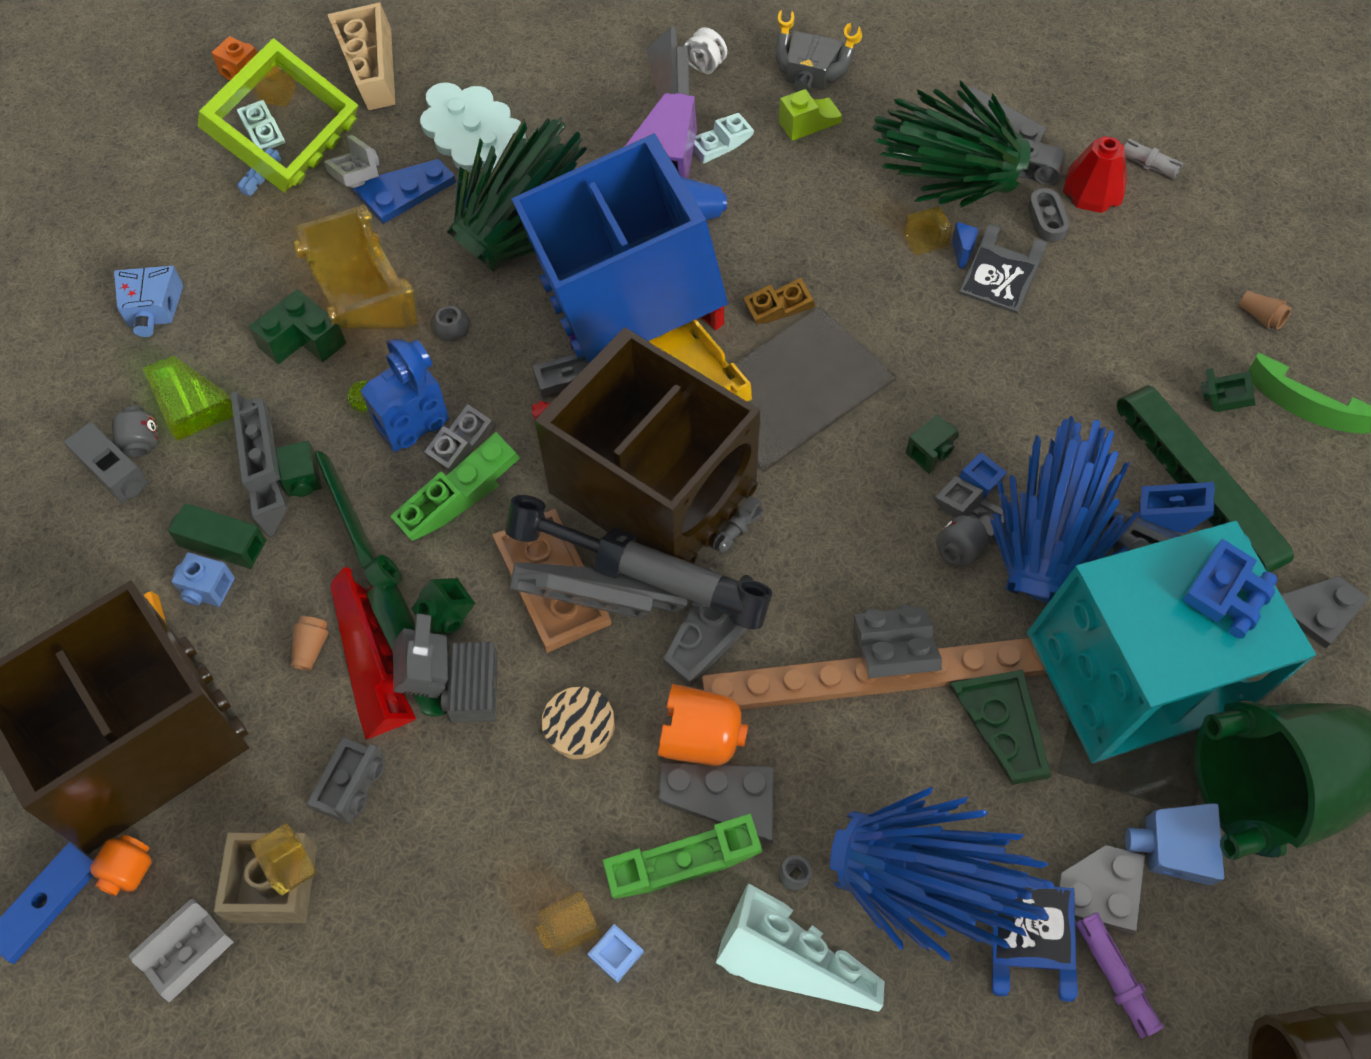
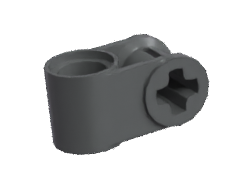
(1045, 163)

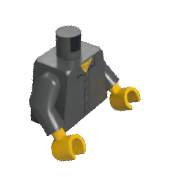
(813, 58)

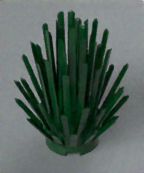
(978, 155)
(486, 216)

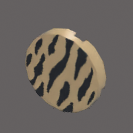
(578, 722)

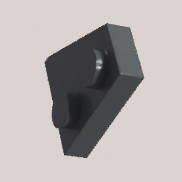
(1325, 608)

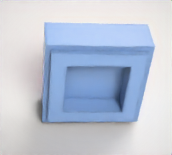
(615, 953)

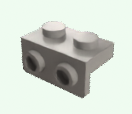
(354, 167)
(181, 949)

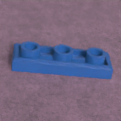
(59, 884)

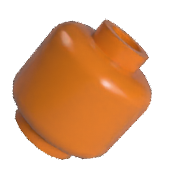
(121, 865)

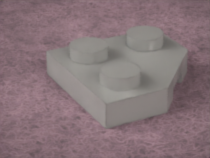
(1107, 884)

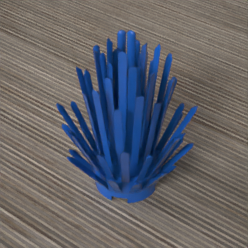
(1057, 521)
(933, 872)

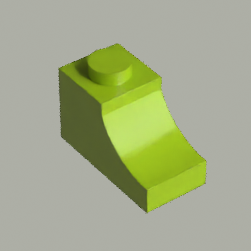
(804, 115)

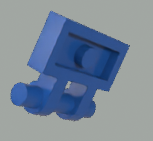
(1219, 582)

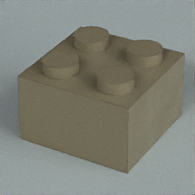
(245, 891)

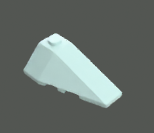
(780, 954)

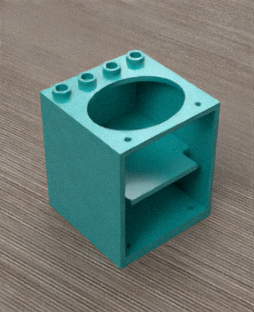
(1143, 661)

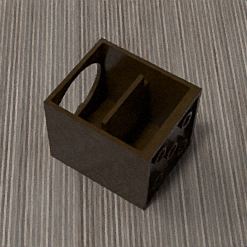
(650, 447)
(109, 719)

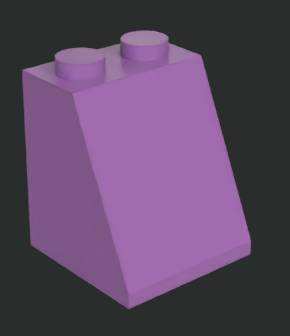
(676, 128)

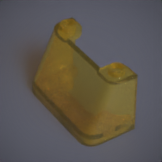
(355, 272)

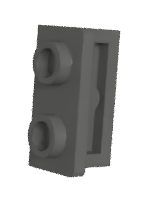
(346, 780)

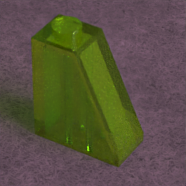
(186, 397)

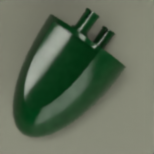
(1284, 773)

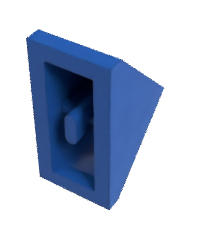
(1177, 505)

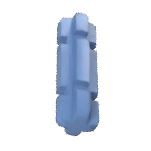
(248, 184)

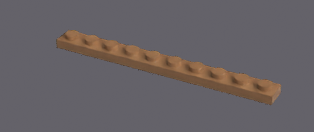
(849, 677)

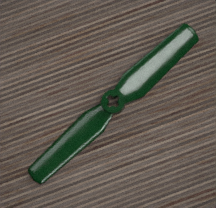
(380, 571)

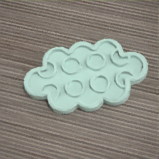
(463, 117)

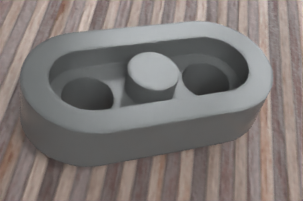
(1052, 220)

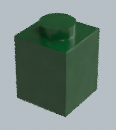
(298, 469)

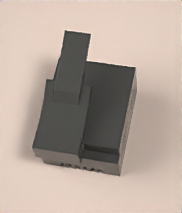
(420, 660)

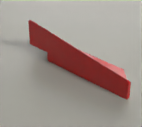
(368, 659)

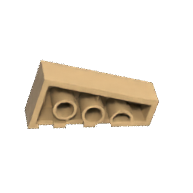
(368, 44)

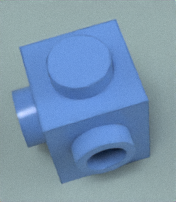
(202, 580)

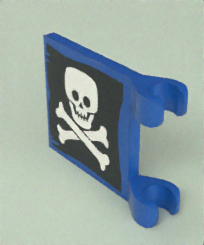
(1048, 942)

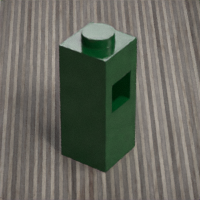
(217, 535)

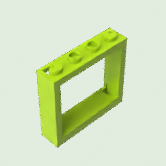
(272, 54)

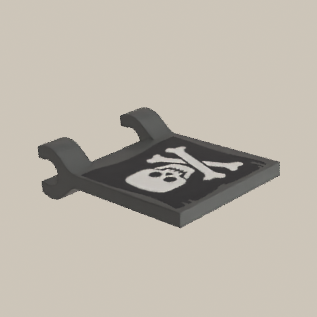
(1000, 274)

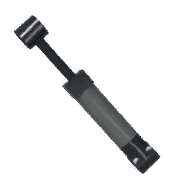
(618, 554)

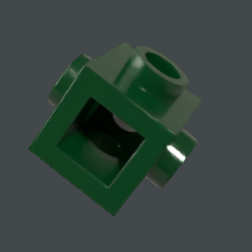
(445, 603)

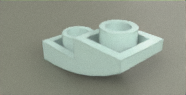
(260, 125)
(725, 137)

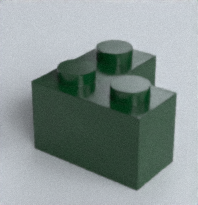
(295, 324)

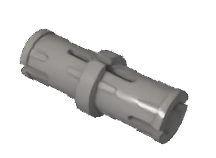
(1152, 159)

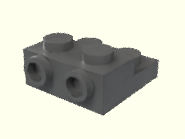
(896, 641)

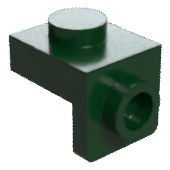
(1229, 391)

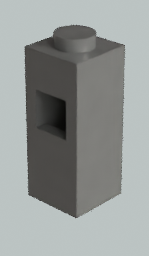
(106, 462)

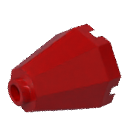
(1098, 176)

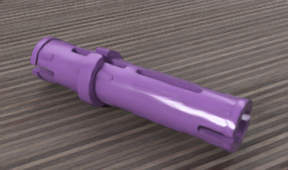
(1122, 981)

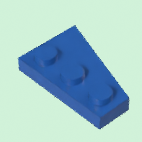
(404, 188)

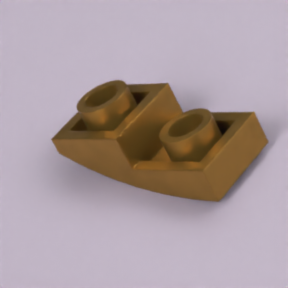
(771, 304)

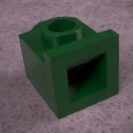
(932, 443)

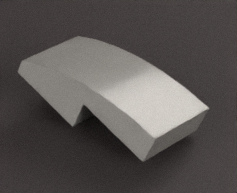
(455, 443)

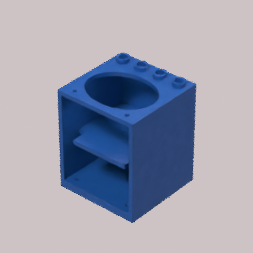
(622, 247)

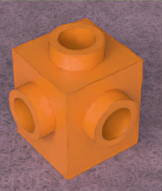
(232, 56)

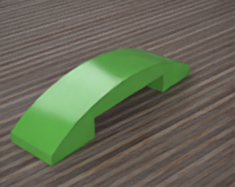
(1307, 403)
(684, 859)

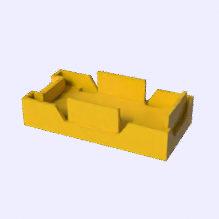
(704, 356)

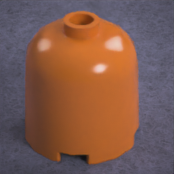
(702, 728)

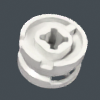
(704, 52)

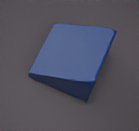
(963, 242)

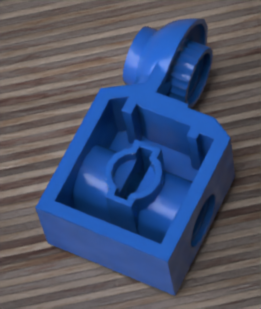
(406, 397)

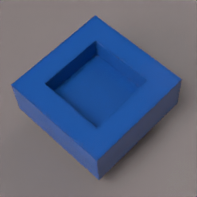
(983, 473)

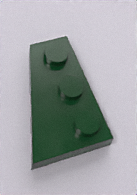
(1007, 723)

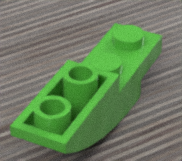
(452, 494)

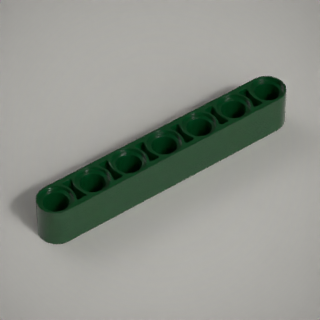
(1192, 462)

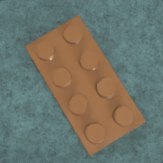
(554, 620)

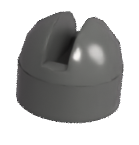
(791, 864)

